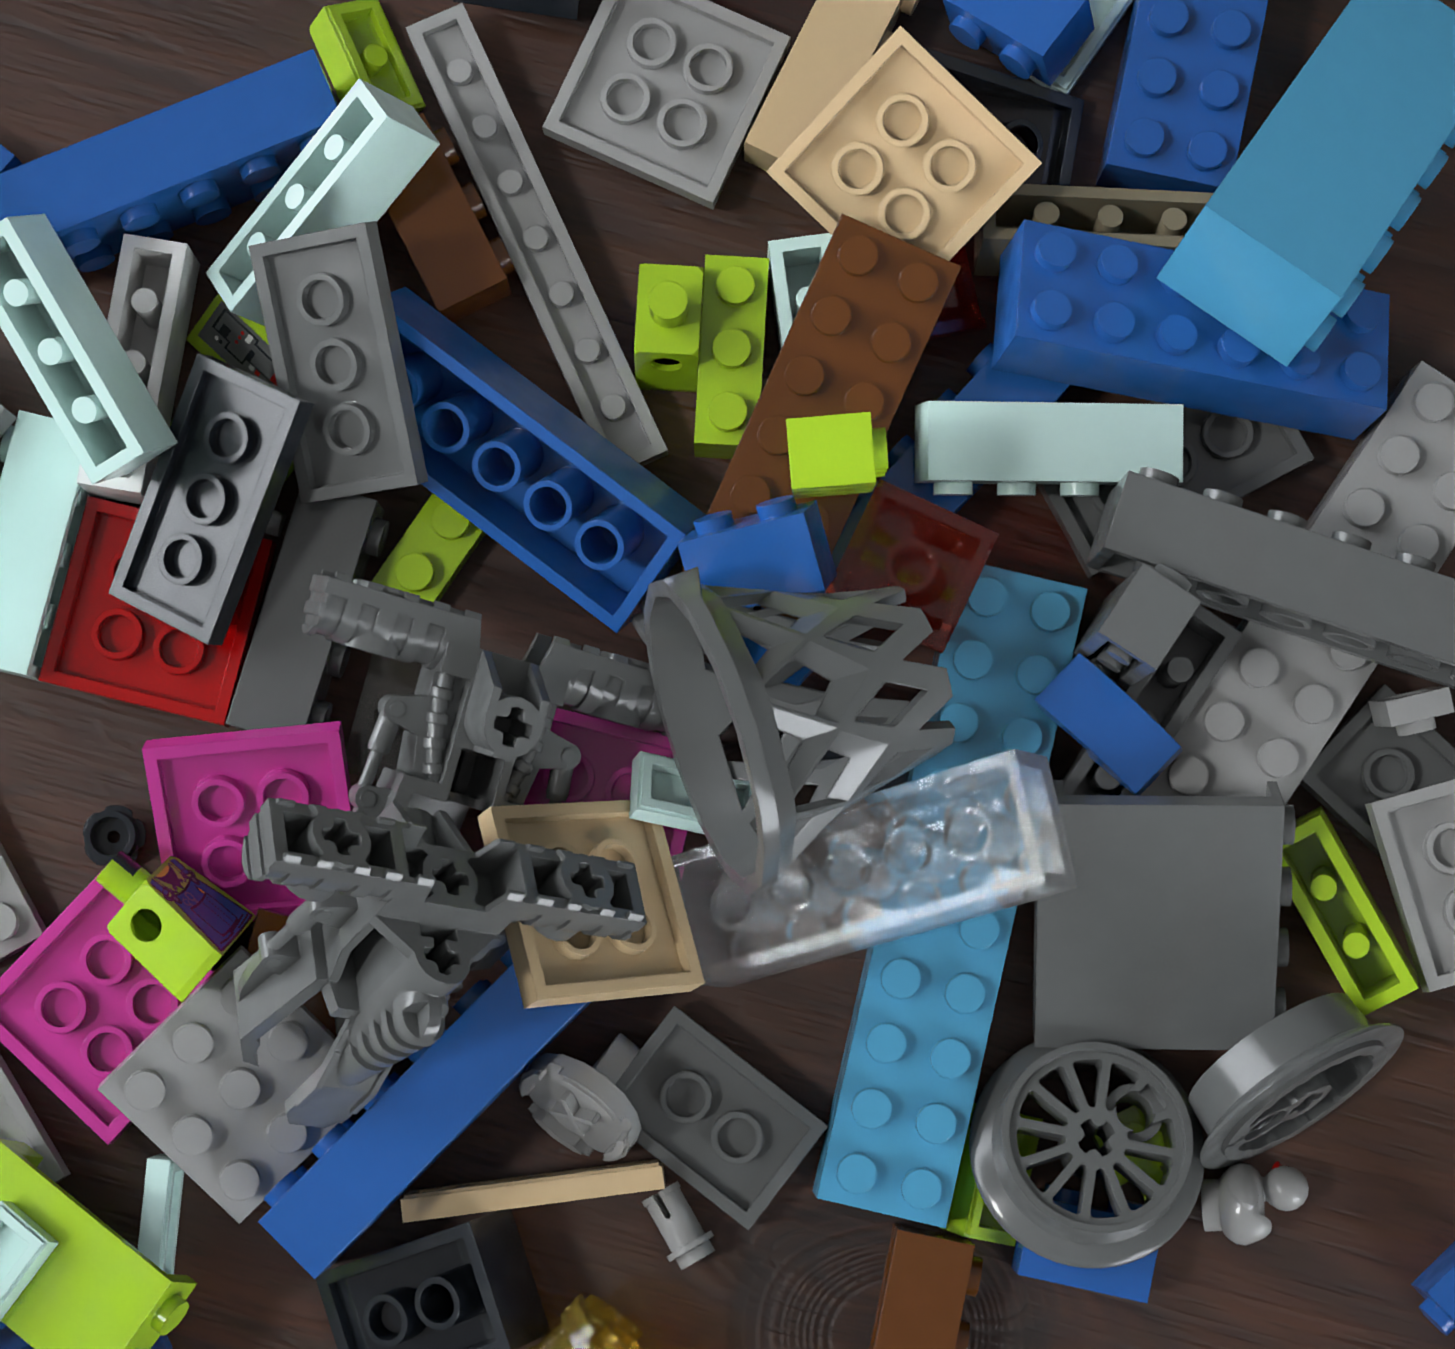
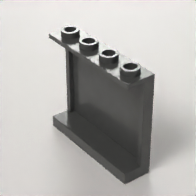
(1168, 922)

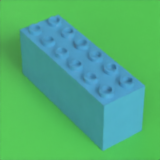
(1325, 179)

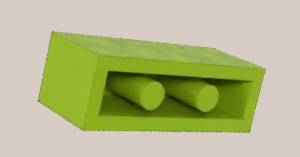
(729, 351)
(835, 454)
(1345, 917)

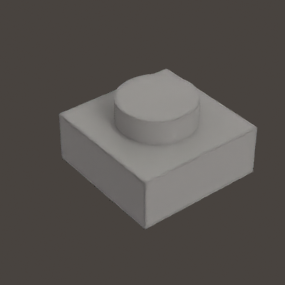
(1412, 710)

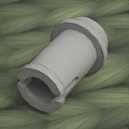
(679, 1226)

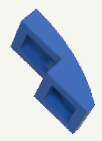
(1108, 725)

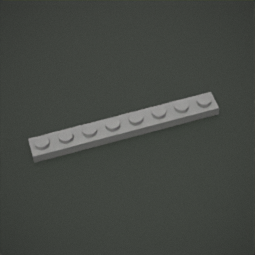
(534, 234)

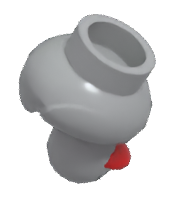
(1238, 1200)

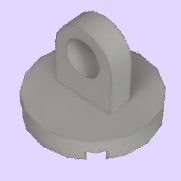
(582, 1103)

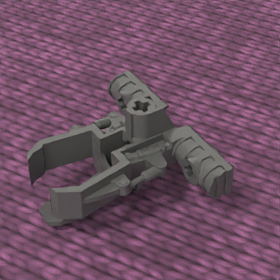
(476, 716)
(393, 929)

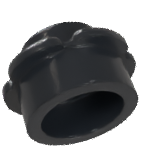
(101, 824)

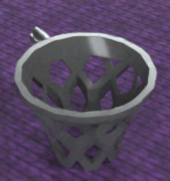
(704, 700)

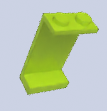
(94, 1283)

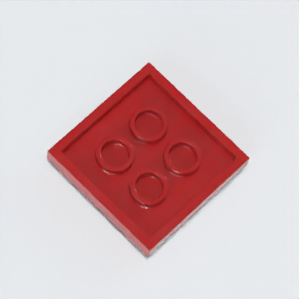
(129, 655)

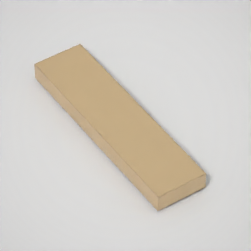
(533, 1190)

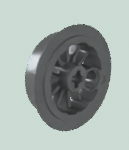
(1288, 1077)
(1032, 1214)

